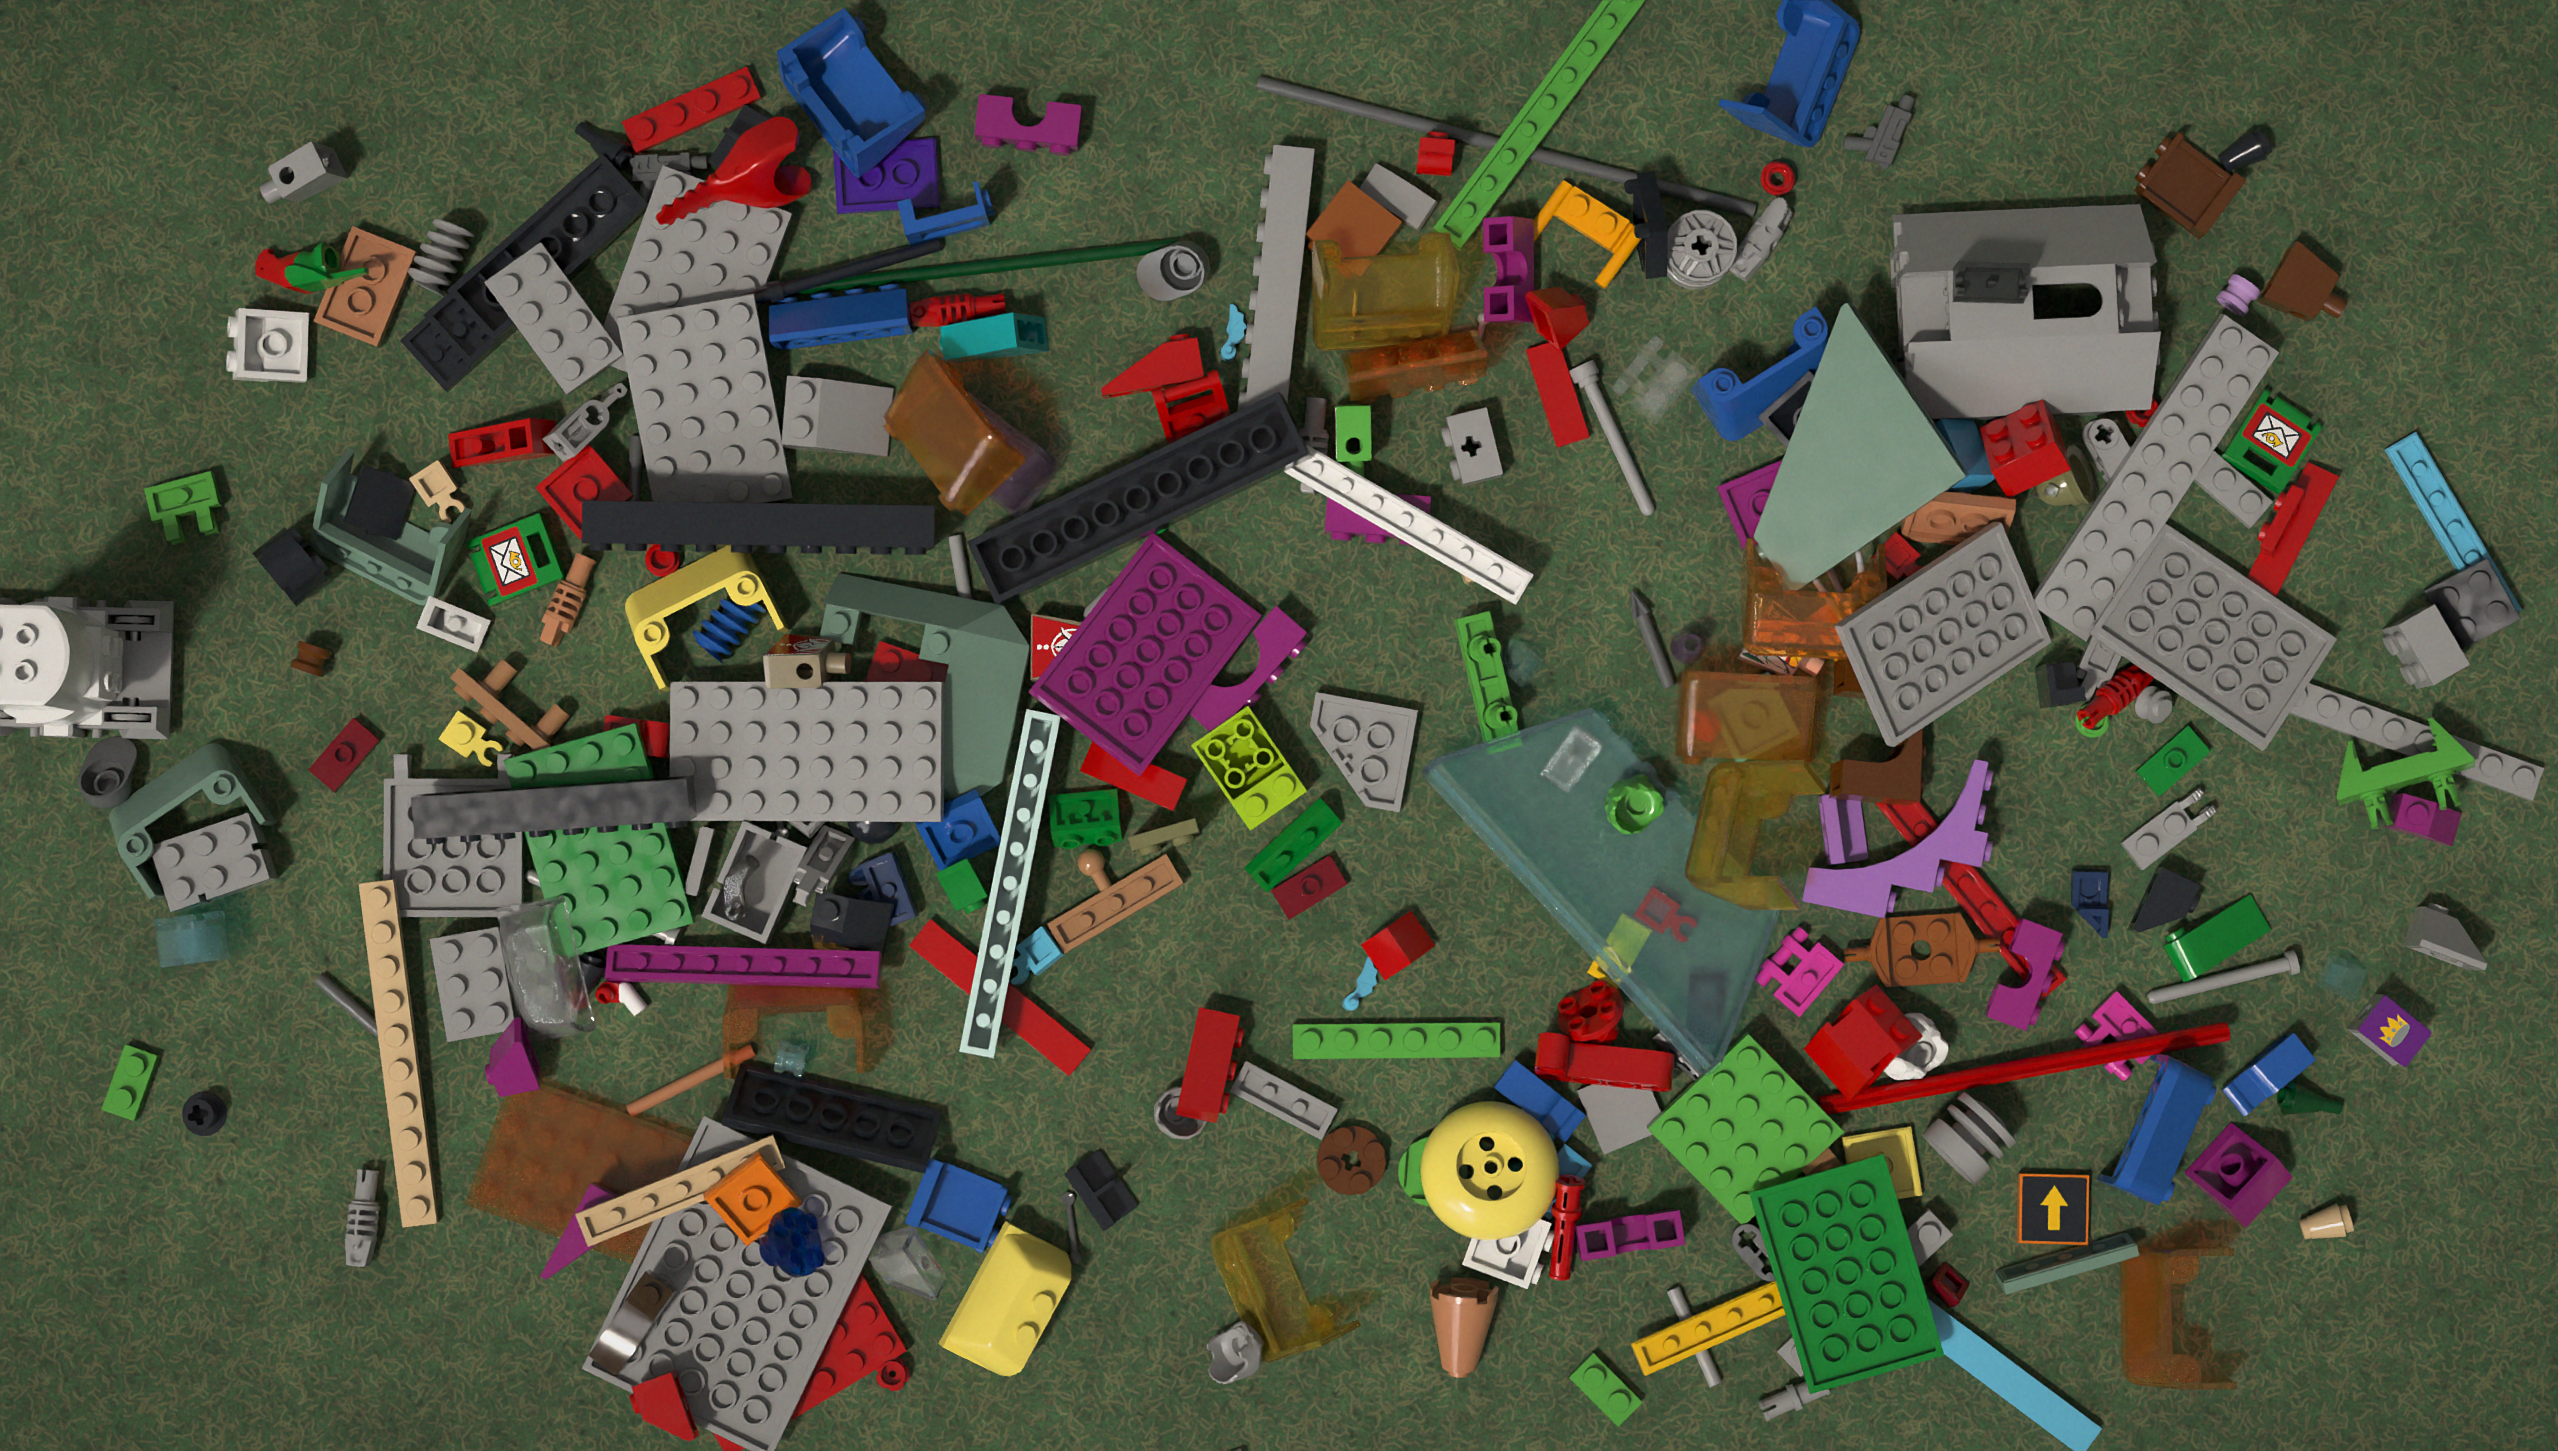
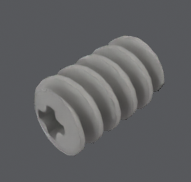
(439, 255)

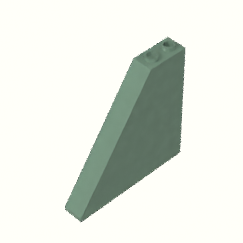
(1854, 461)

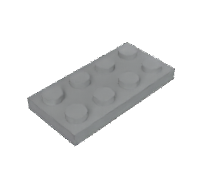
(554, 318)

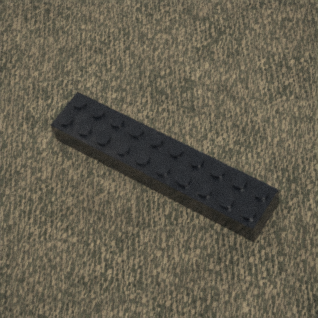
(1139, 499)
(758, 525)

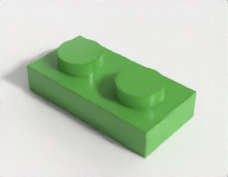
(130, 1082)
(1605, 1389)

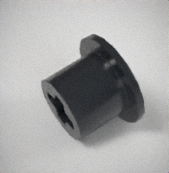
(204, 1113)

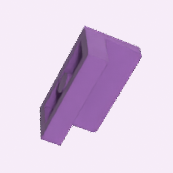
(1842, 830)

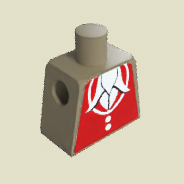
(1047, 640)
(803, 662)

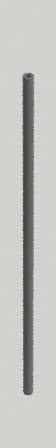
(1488, 142)

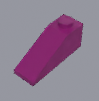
(572, 1243)

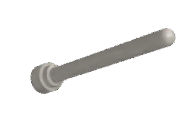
(1586, 377)

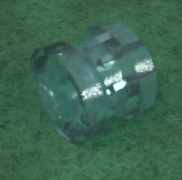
(791, 1057)

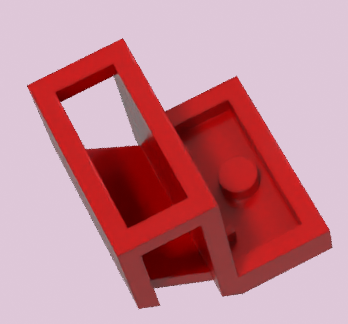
(1862, 1042)

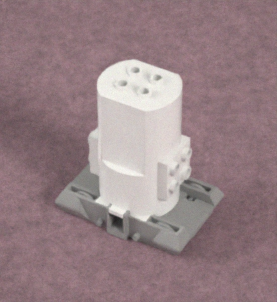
(78, 665)

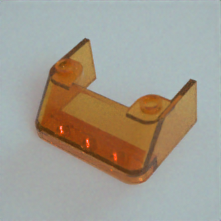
(1800, 621)
(743, 1003)
(2147, 1317)

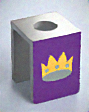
(2389, 1030)

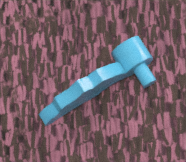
(1236, 333)
(1364, 986)

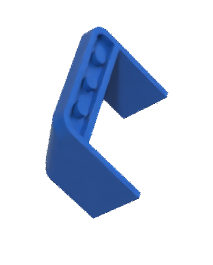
(1805, 74)
(2162, 1131)

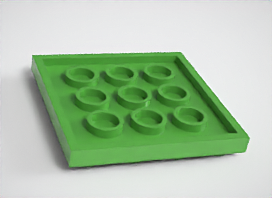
(1744, 1127)

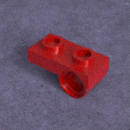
(1435, 154)
(654, 734)

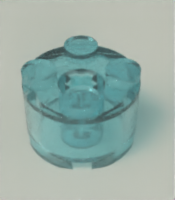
(191, 939)

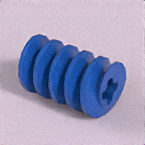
(725, 627)

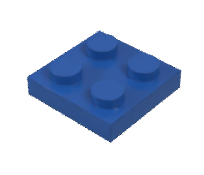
(963, 834)

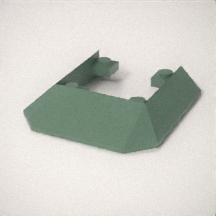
(983, 675)

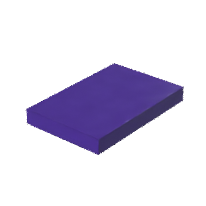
(903, 174)

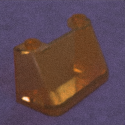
(950, 434)
(1745, 716)

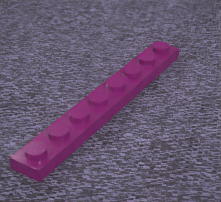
(744, 966)

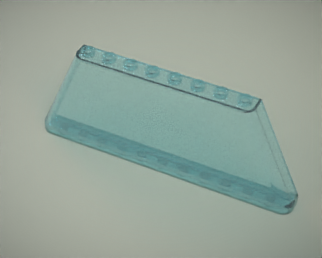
(1617, 894)

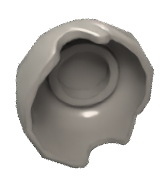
(1171, 1124)

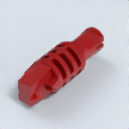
(955, 309)
(2115, 695)

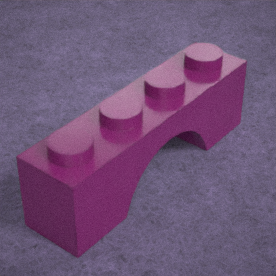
(1277, 639)

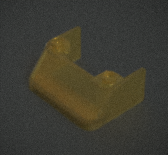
(1729, 827)
(1268, 1288)

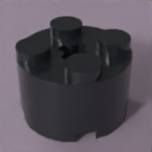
(291, 566)

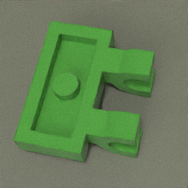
(181, 498)

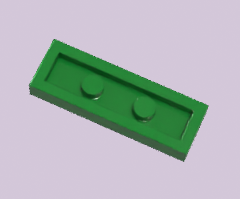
(1293, 845)

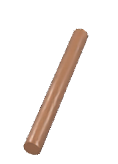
(686, 1082)

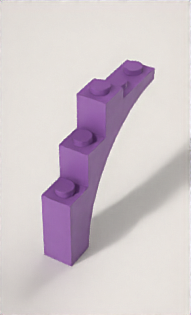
(1954, 840)

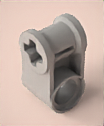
(2106, 452)

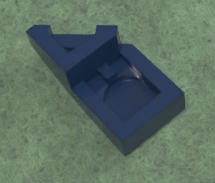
(2090, 897)

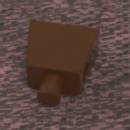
(2303, 286)

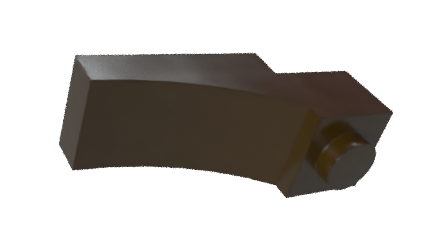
(633, 1322)

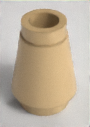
(2327, 1223)

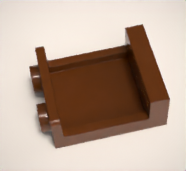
(2187, 185)

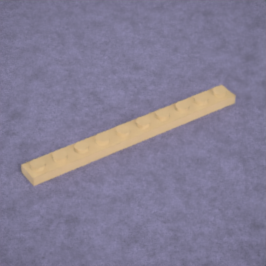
(398, 1053)

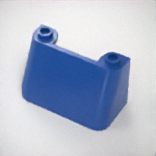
(848, 92)
(1735, 406)

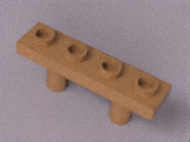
(487, 693)

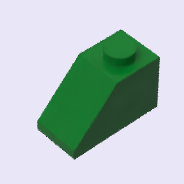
(963, 886)

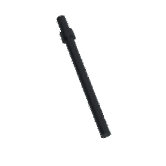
(775, 291)

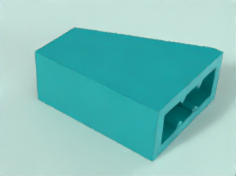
(993, 337)

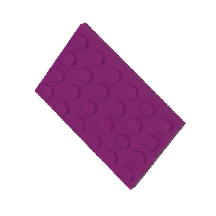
(1145, 654)

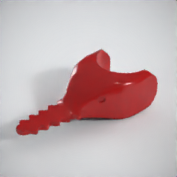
(749, 174)

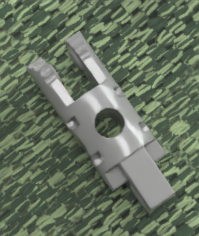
(1761, 239)

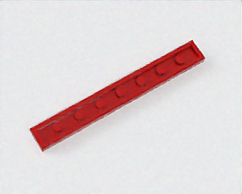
(1968, 889)

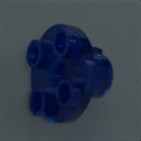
(793, 1243)

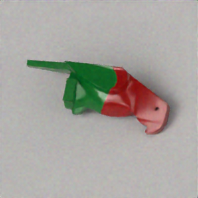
(305, 270)

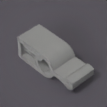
(575, 431)

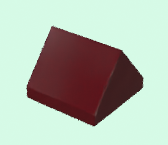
(1947, 1285)

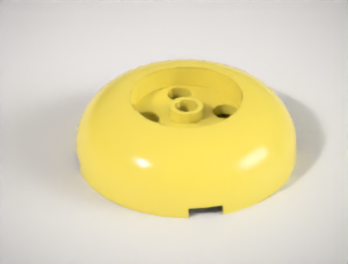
(1464, 1202)

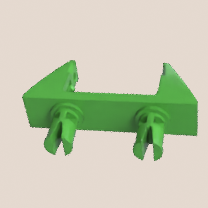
(2432, 767)

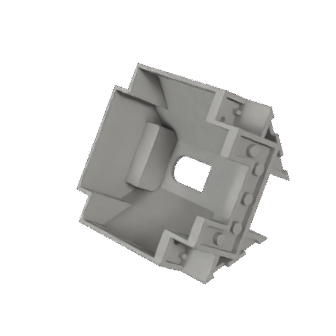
(1995, 356)

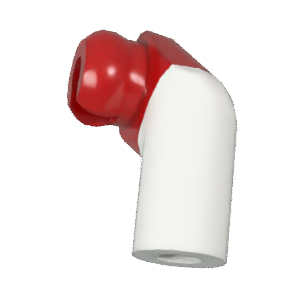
(621, 993)

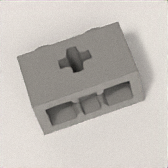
(1486, 462)

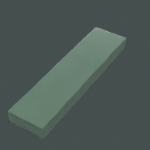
(2066, 1263)

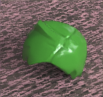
(1633, 804)

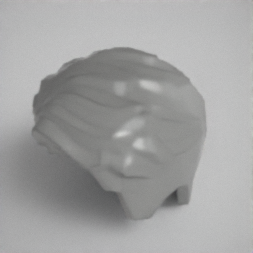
(1235, 1353)

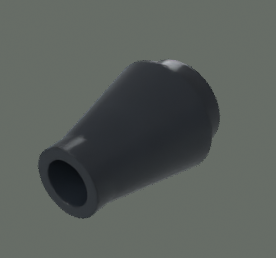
(2245, 151)

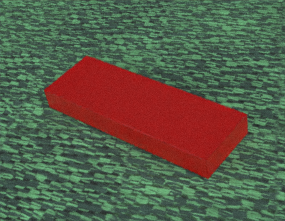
(1557, 394)

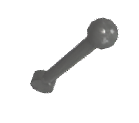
(1068, 1199)

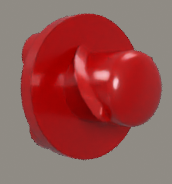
(1592, 1014)

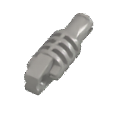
(1314, 431)
(362, 1220)

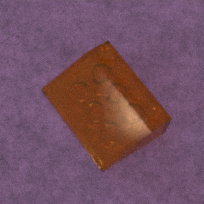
(1414, 365)

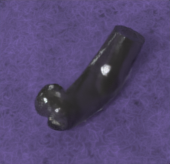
(736, 887)

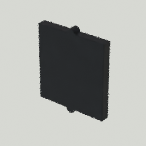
(379, 502)

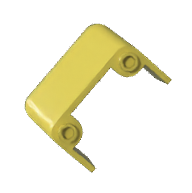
(687, 585)

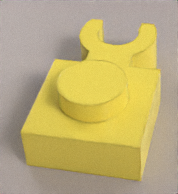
(467, 736)

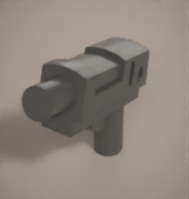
(1883, 141)
(648, 167)

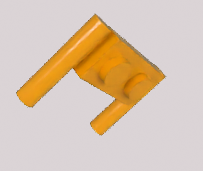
(1594, 222)

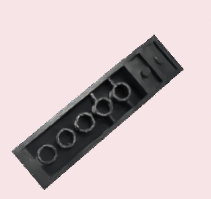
(572, 229)

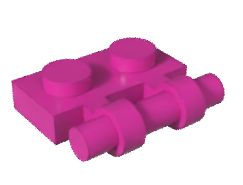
(1806, 979)
(2121, 1023)

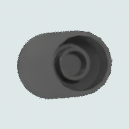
(1173, 270)
(107, 772)

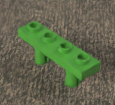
(1486, 675)

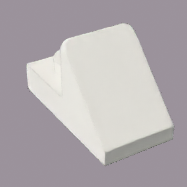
(453, 624)

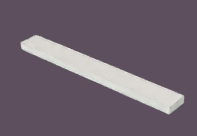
(1413, 526)

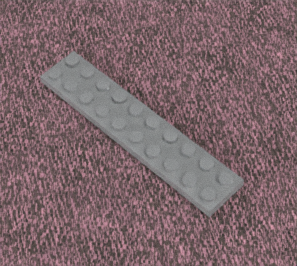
(2154, 475)

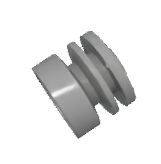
(1686, 265)
(1969, 1138)

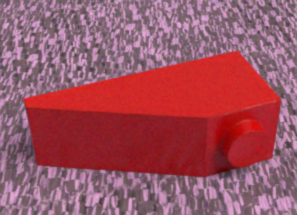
(1163, 367)
(501, 443)

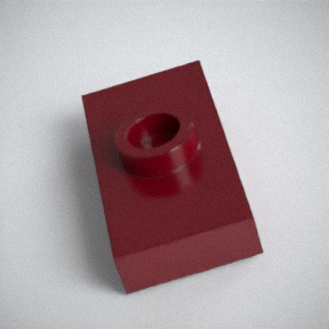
(344, 755)
(1309, 887)

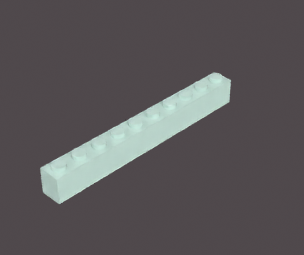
(1010, 884)

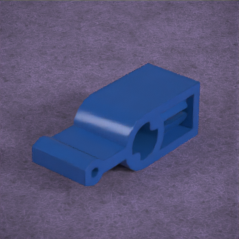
(2268, 1073)
(1539, 1100)

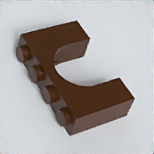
(1890, 782)

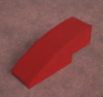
(1153, 784)

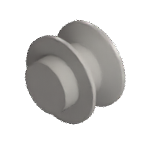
(2153, 704)

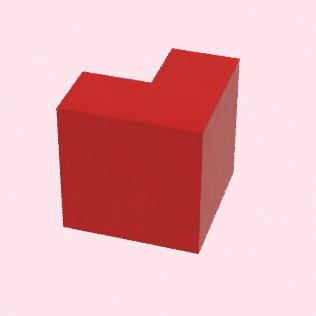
(1398, 945)

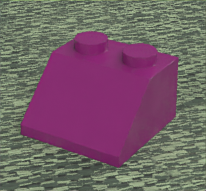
(2238, 1174)

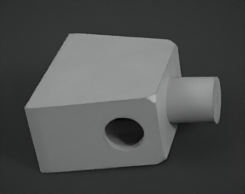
(303, 174)

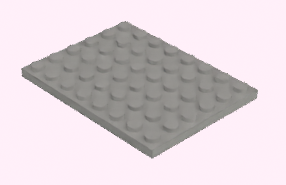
(737, 1326)

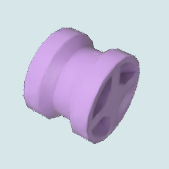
(2238, 295)

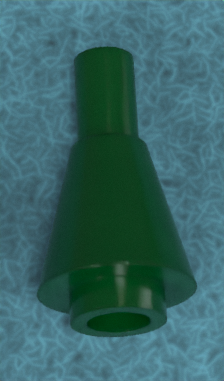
(2298, 1100)

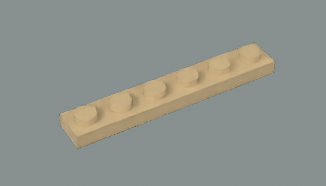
(668, 1193)

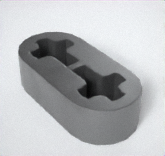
(1747, 1254)

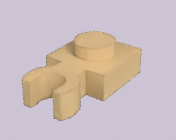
(436, 485)

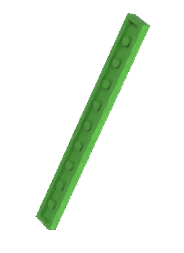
(1536, 119)

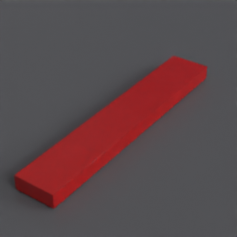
(1019, 1011)

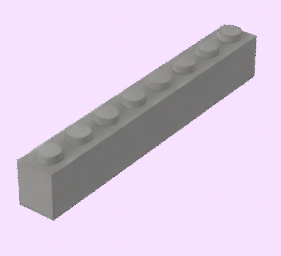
(1278, 273)

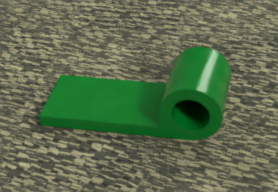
(2215, 939)

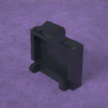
(1649, 224)

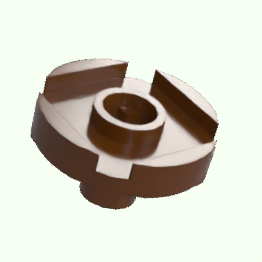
(1370, 1153)

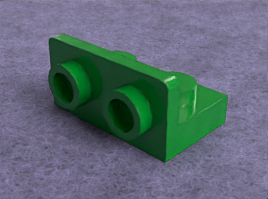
(1085, 818)

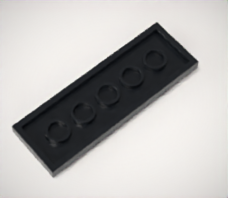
(832, 1118)

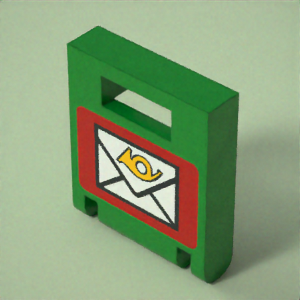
(2275, 433)
(509, 562)

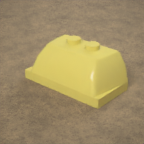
(1009, 1302)

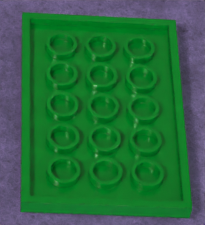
(615, 881)
(1846, 1273)

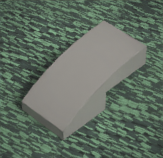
(1398, 197)

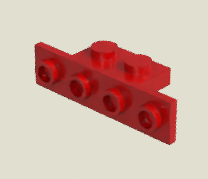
(2291, 527)

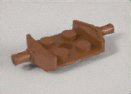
(1949, 956)

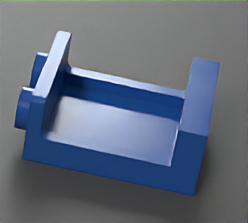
(959, 1205)

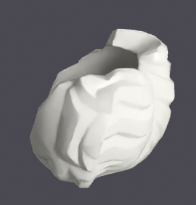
(1924, 1055)

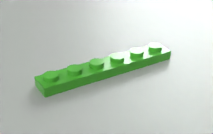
(1396, 1040)

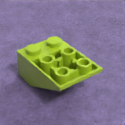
(1249, 768)

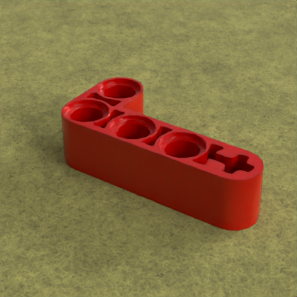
(1602, 1064)

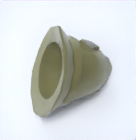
(2071, 487)

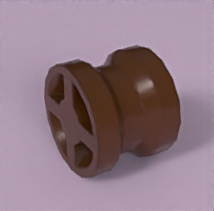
(310, 658)

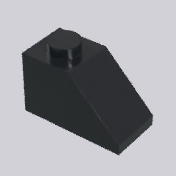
(2165, 900)

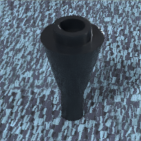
(613, 149)
(592, 969)

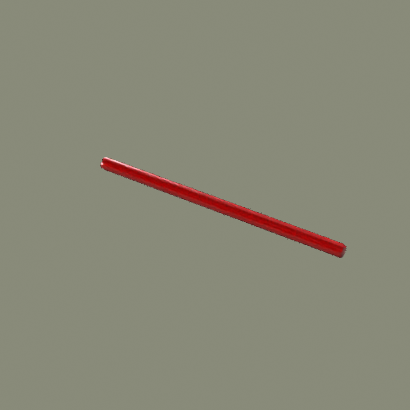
(2029, 1067)

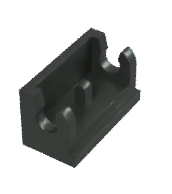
(1990, 282)

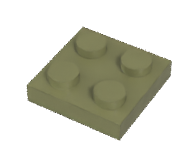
(1150, 841)

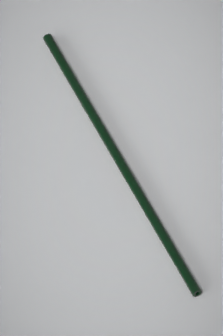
(991, 266)

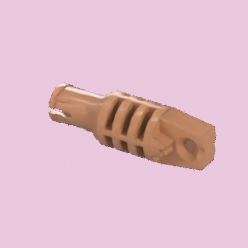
(566, 601)

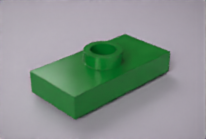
(2172, 761)

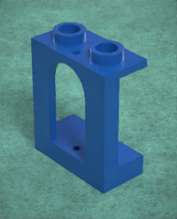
(946, 223)

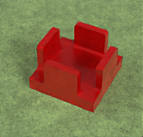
(578, 480)

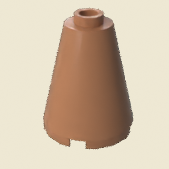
(1462, 1321)

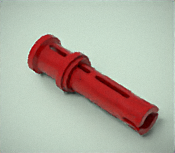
(1566, 1212)

